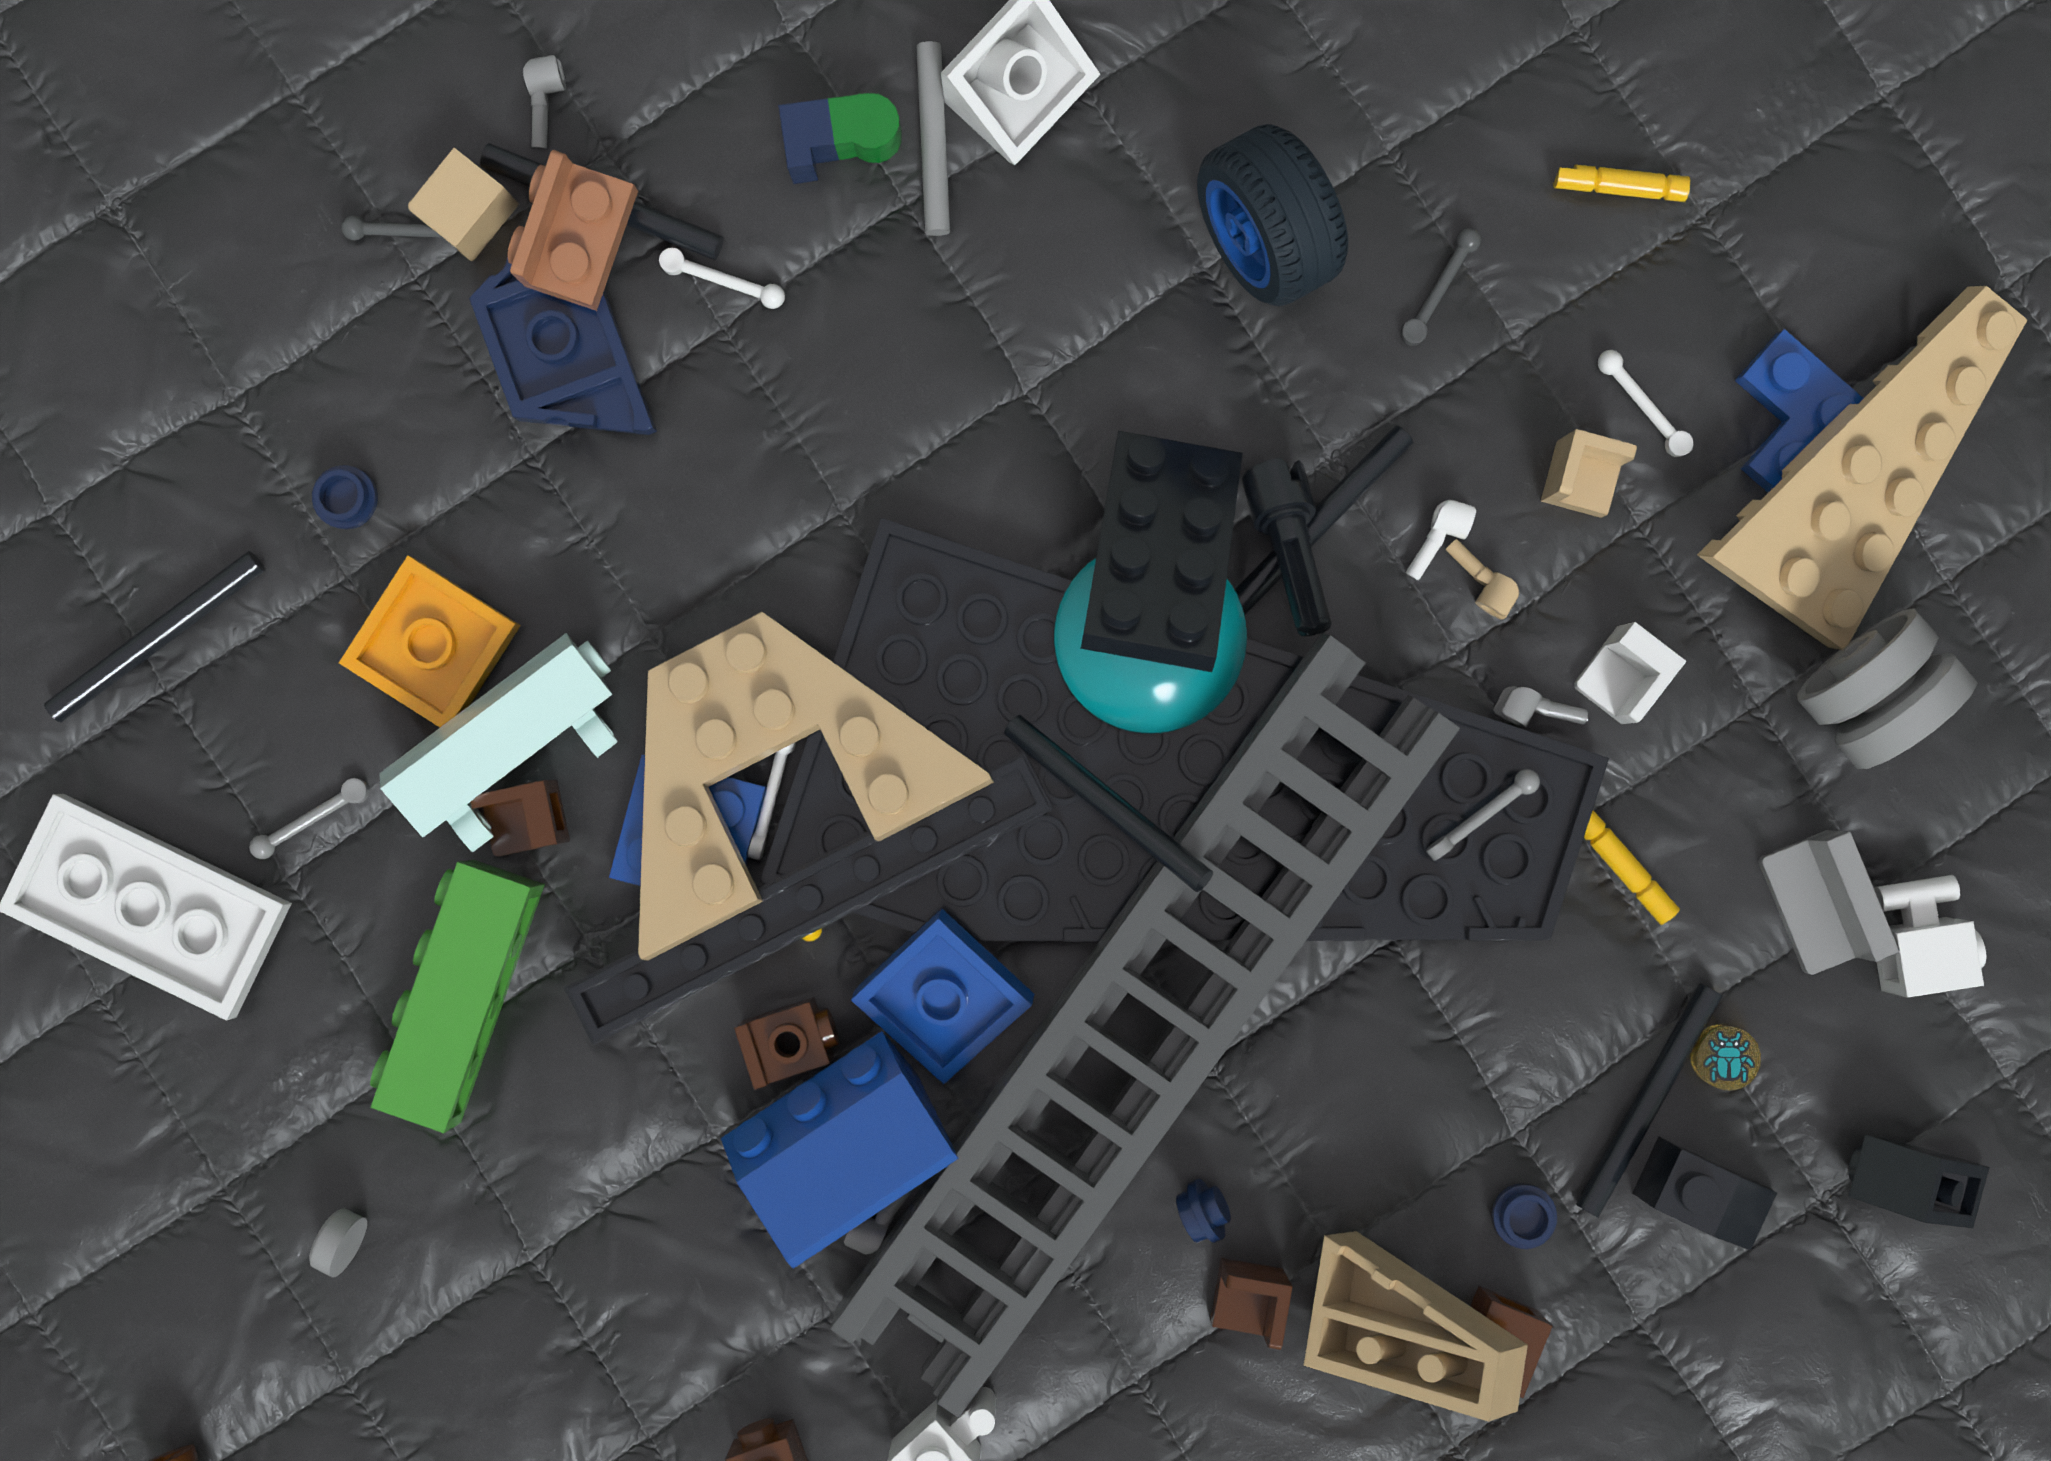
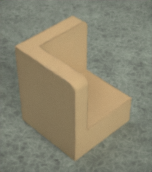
(463, 204)
(1586, 472)

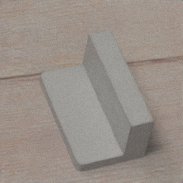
(1827, 902)

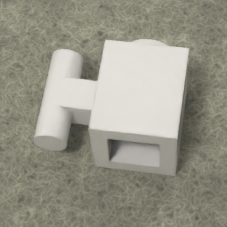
(1934, 951)
(943, 1436)

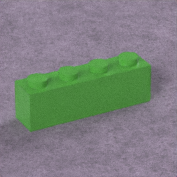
(456, 994)

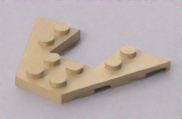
(735, 706)

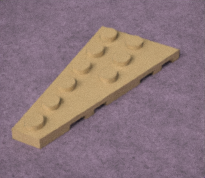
(1859, 486)

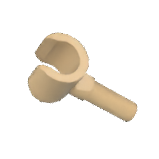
(1499, 590)

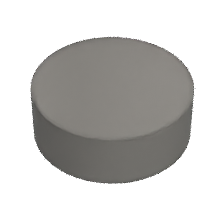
(337, 1242)

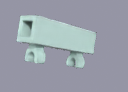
(497, 735)

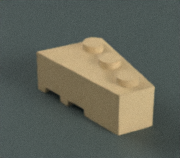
(1407, 1334)

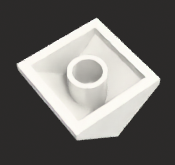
(1018, 76)

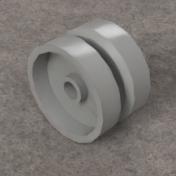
(1887, 689)

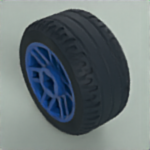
(1272, 214)

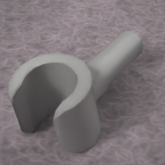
(542, 77)
(1519, 704)
(870, 1234)

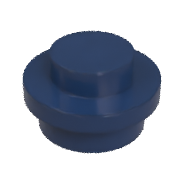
(344, 497)
(1203, 1211)
(1524, 1216)

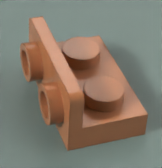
(571, 231)

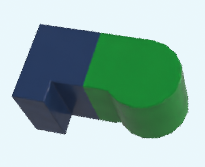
(838, 130)

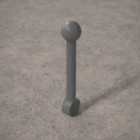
(355, 229)
(1415, 330)

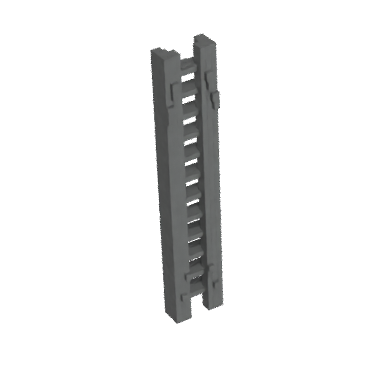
(1182, 1057)

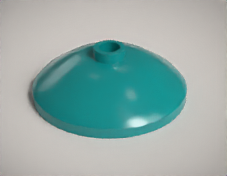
(1139, 692)

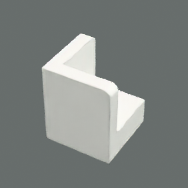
(1629, 673)

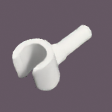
(1450, 519)

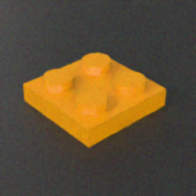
(429, 643)

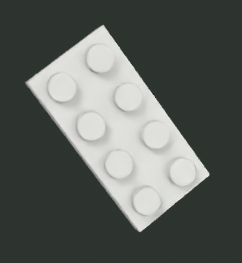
(144, 906)

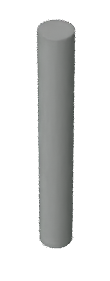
(933, 139)

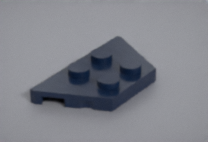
(559, 358)

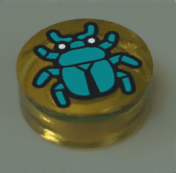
(1726, 1057)

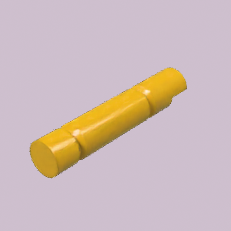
(1623, 182)
(1630, 870)

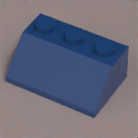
(838, 1149)

